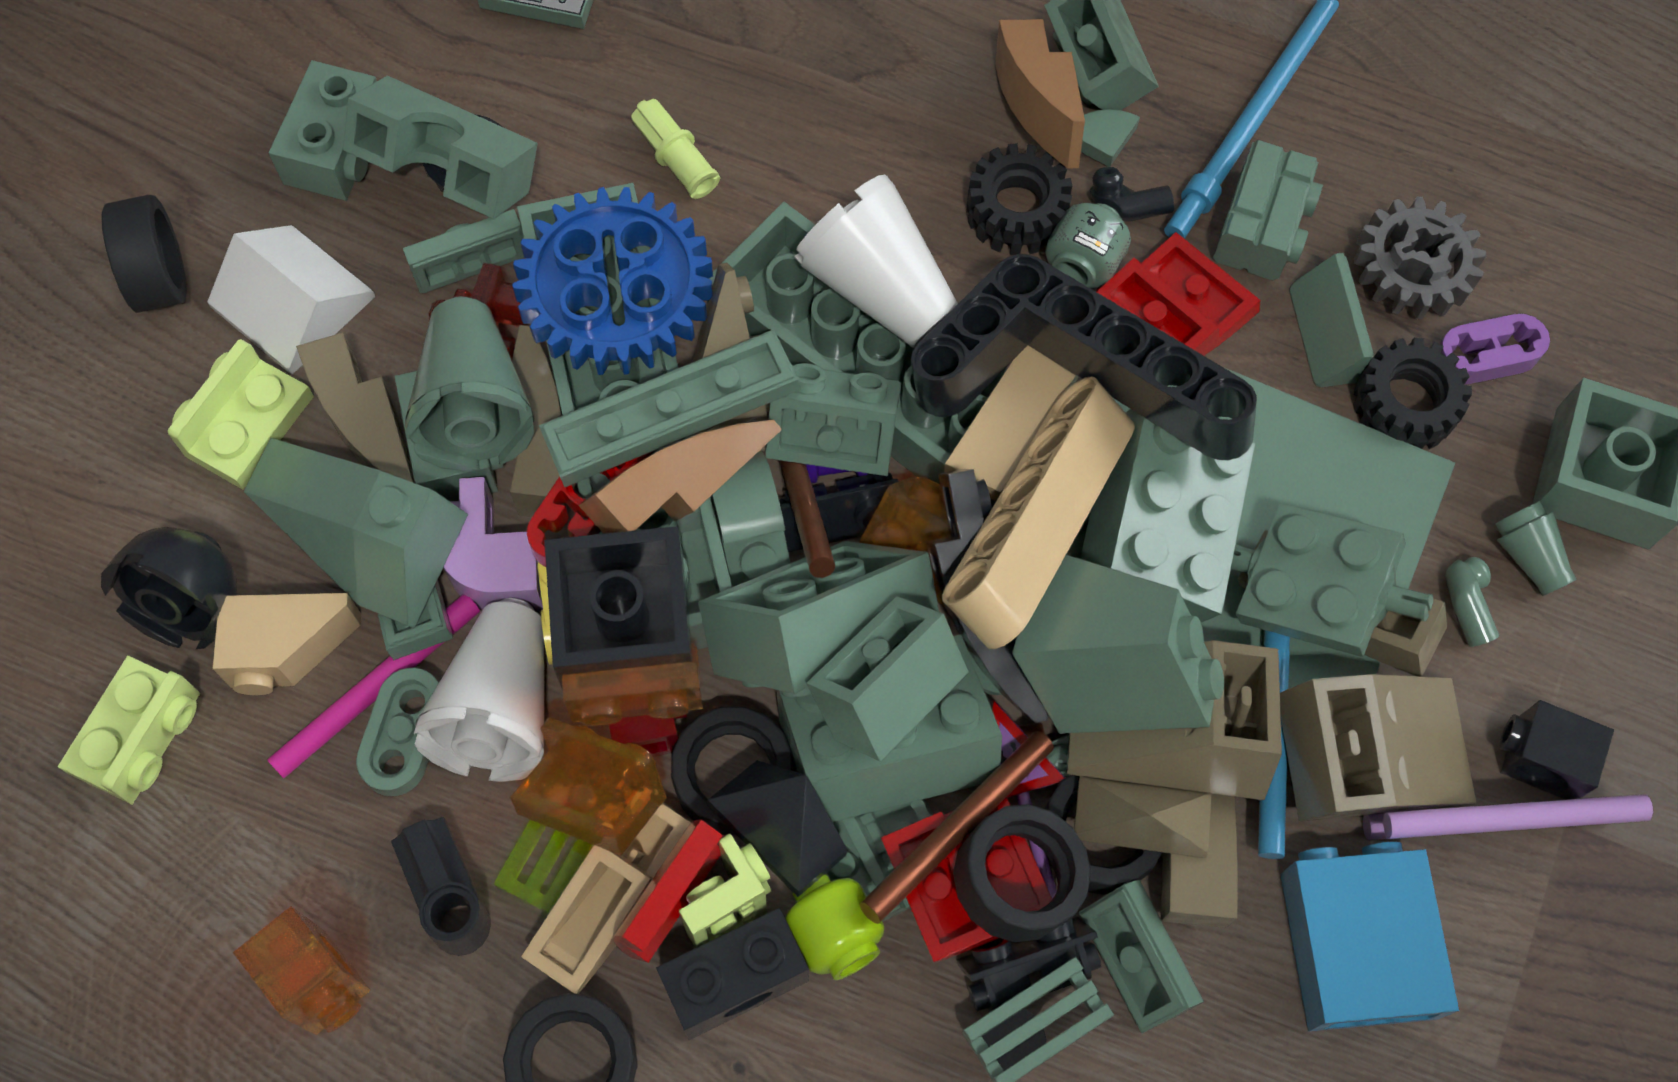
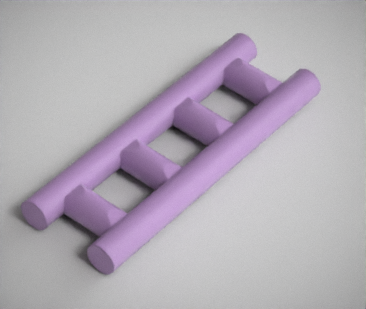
(1507, 817)

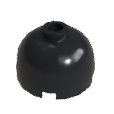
(171, 584)

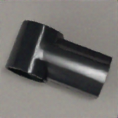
(440, 883)

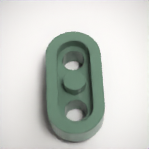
(392, 733)

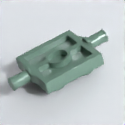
(1324, 580)

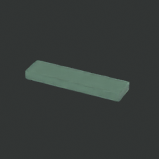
(669, 408)

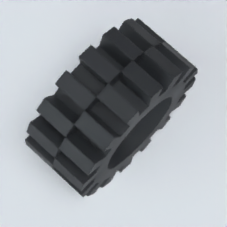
(1019, 171)

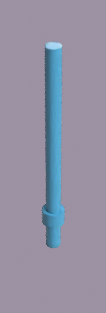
(1205, 187)

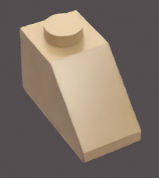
(279, 637)

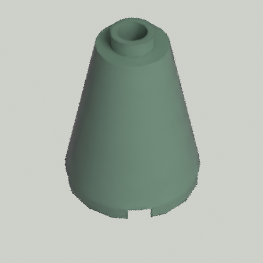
(467, 392)

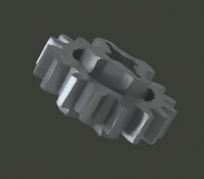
(1419, 257)

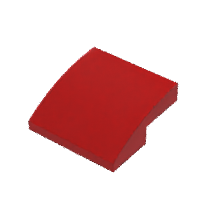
(1183, 295)
(667, 892)
(935, 900)

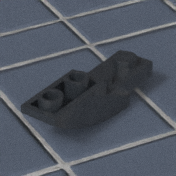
(966, 506)

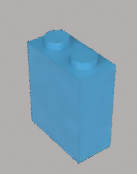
(1367, 938)

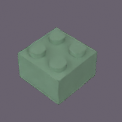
(1612, 464)

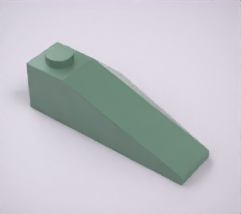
(360, 525)

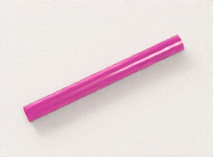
(359, 697)

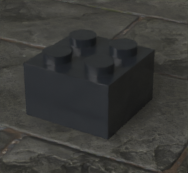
(617, 601)

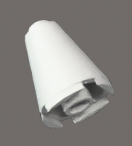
(879, 262)
(490, 698)

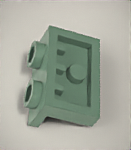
(836, 420)

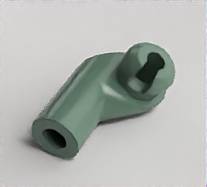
(1464, 587)

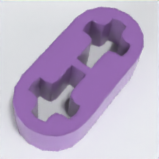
(1489, 337)

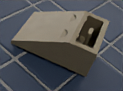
(1374, 745)
(1228, 758)

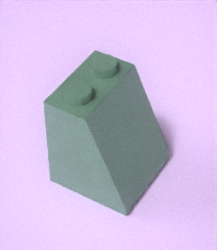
(1117, 654)

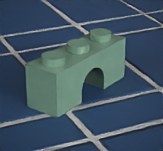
(403, 125)

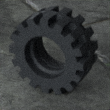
(1429, 370)

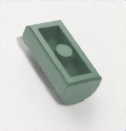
(1141, 956)

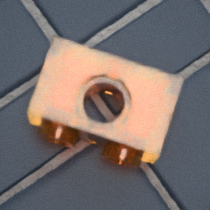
(303, 973)

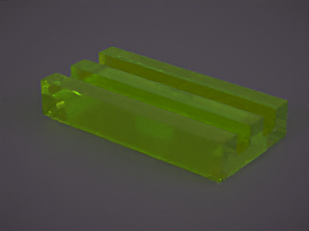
(529, 892)

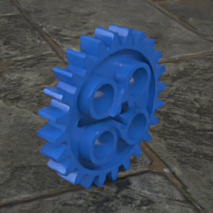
(556, 287)

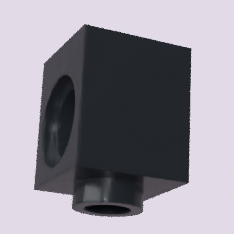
(1555, 750)

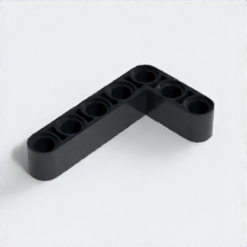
(1090, 336)

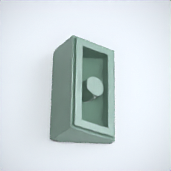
(1331, 323)

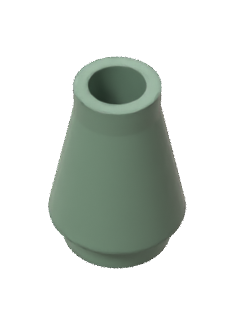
(1537, 547)

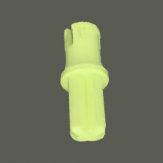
(675, 148)

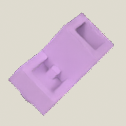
(487, 563)

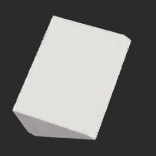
(284, 292)

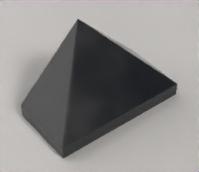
(783, 823)

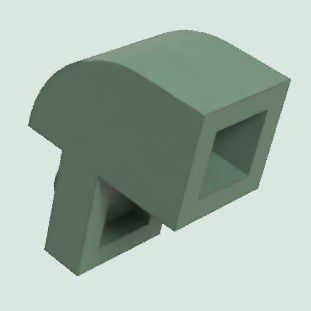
(750, 522)

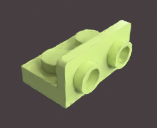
(238, 414)
(131, 730)
(724, 906)

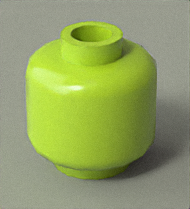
(833, 929)

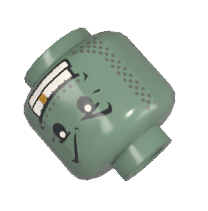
(1089, 243)

